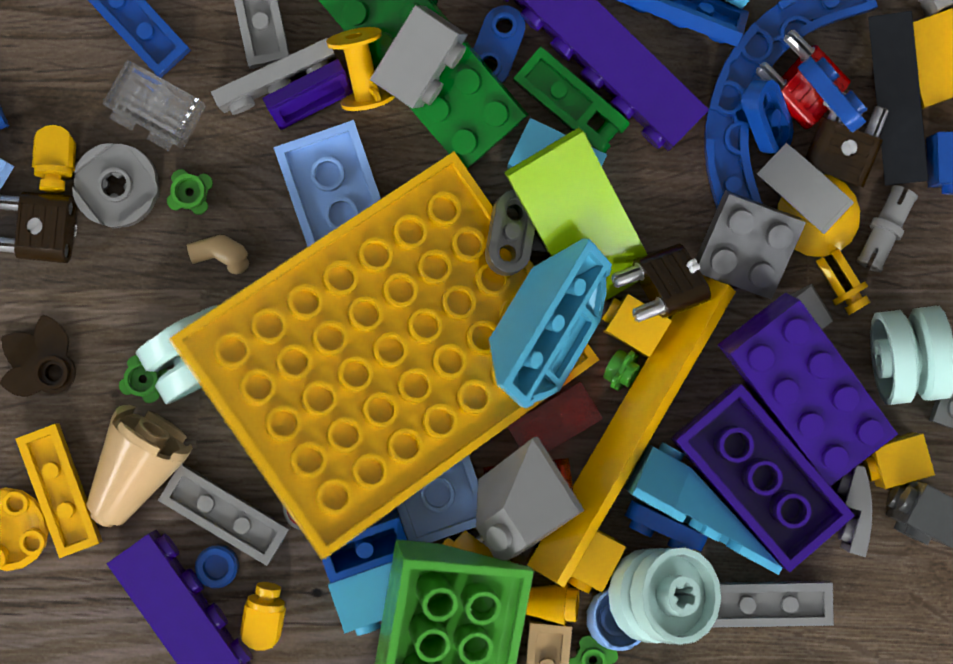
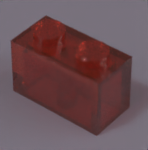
(557, 418)

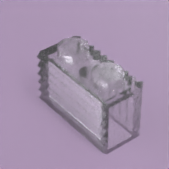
(154, 105)

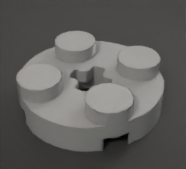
(91, 183)

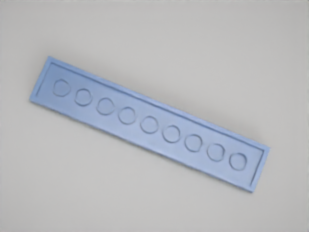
(328, 187)

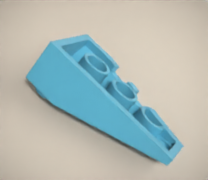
(680, 493)

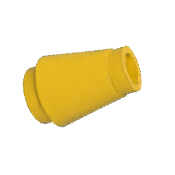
(554, 603)

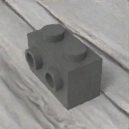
(922, 513)

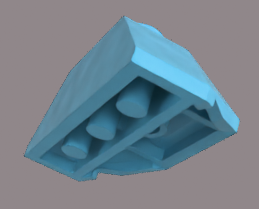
(550, 323)

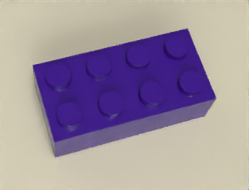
(808, 388)
(762, 476)

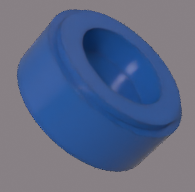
(217, 566)

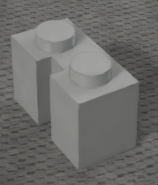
(419, 56)

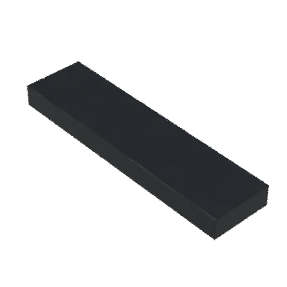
(899, 93)

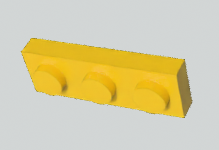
(58, 490)

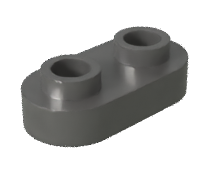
(509, 234)

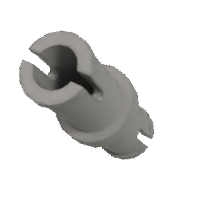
(887, 228)

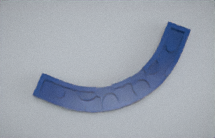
(726, 123)

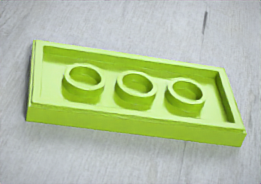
(574, 200)

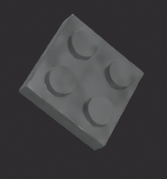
(749, 244)

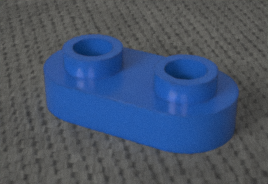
(498, 45)
(822, 77)
(767, 115)
(649, 520)

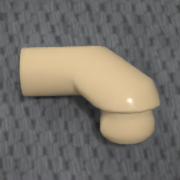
(223, 249)

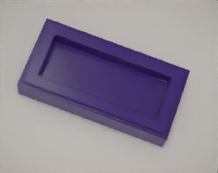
(308, 94)

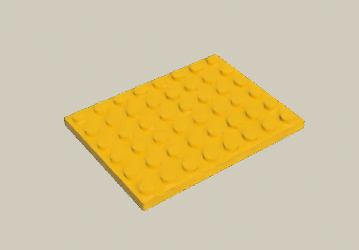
(366, 356)

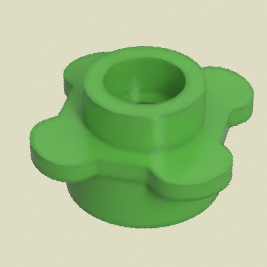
(184, 181)
(622, 369)
(132, 385)
(589, 648)

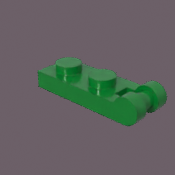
(569, 99)

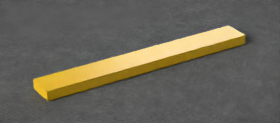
(630, 432)

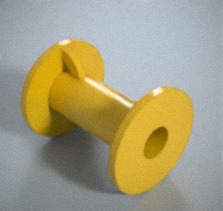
(360, 67)

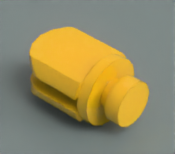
(53, 157)
(852, 297)
(263, 617)

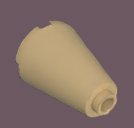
(133, 464)

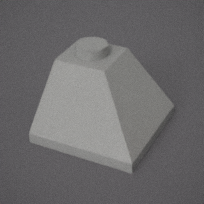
(523, 501)

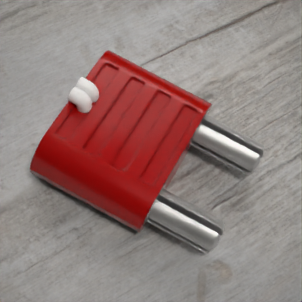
(800, 97)

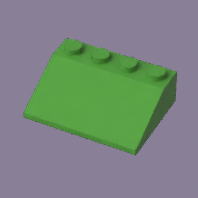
(452, 607)

